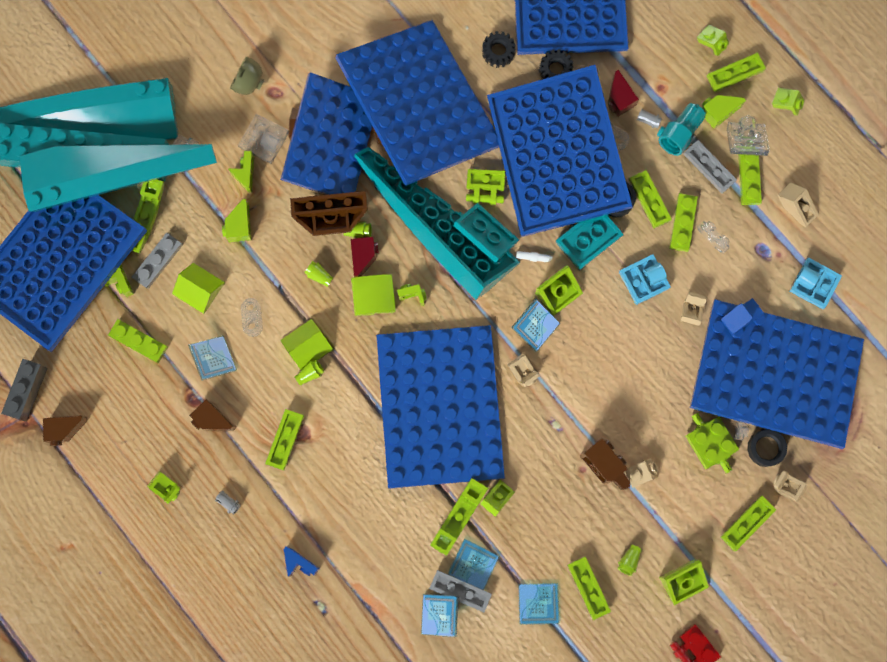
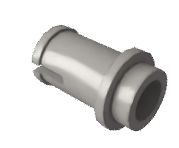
(649, 118)
(227, 502)

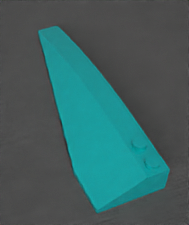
(122, 109)
(79, 172)
(432, 223)

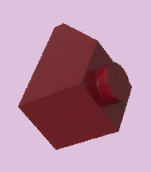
(621, 95)
(363, 254)

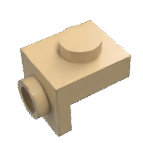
(693, 308)
(523, 370)
(642, 472)
(789, 486)

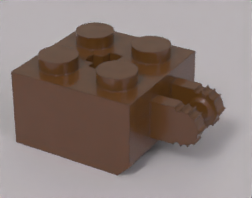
(606, 464)

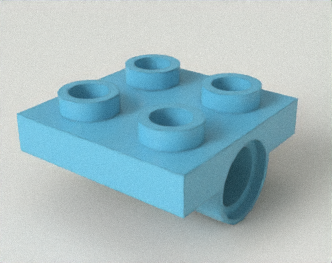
(645, 279)
(815, 283)

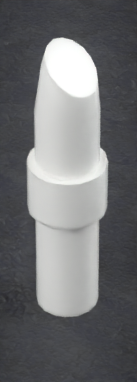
(533, 256)

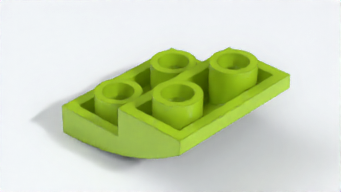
(373, 294)

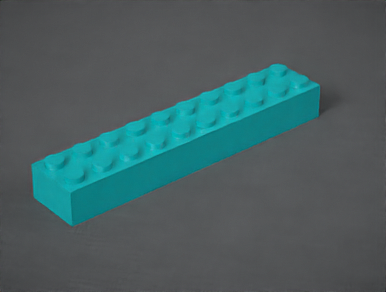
(22, 140)

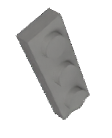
(709, 166)
(157, 260)
(466, 592)

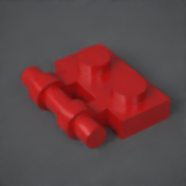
(697, 644)

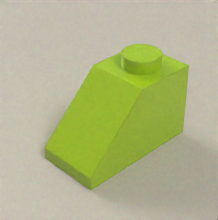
(721, 108)
(237, 223)

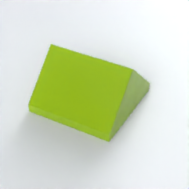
(197, 287)
(559, 290)
(306, 344)
(685, 581)

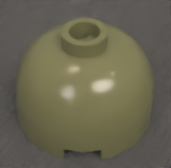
(248, 77)

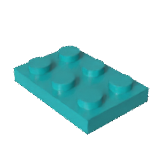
(486, 232)
(589, 240)

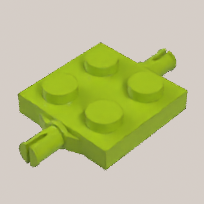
(712, 442)

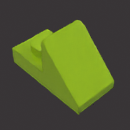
(245, 175)
(123, 284)
(497, 498)

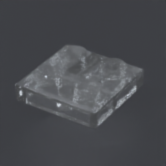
(747, 137)
(263, 138)

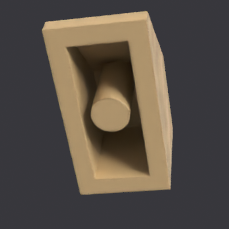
(798, 203)

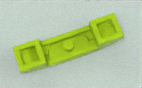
(148, 209)
(459, 516)

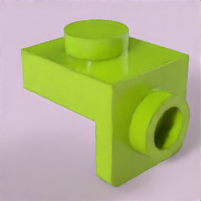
(714, 39)
(788, 100)
(408, 291)
(164, 487)

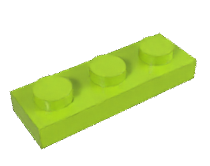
(736, 72)
(749, 179)
(650, 199)
(683, 222)
(137, 341)
(284, 439)
(747, 523)
(589, 588)

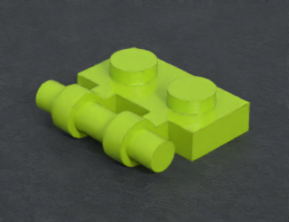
(485, 180)

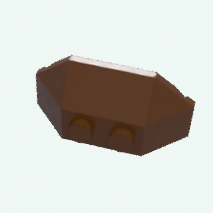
(329, 212)

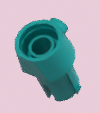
(678, 134)

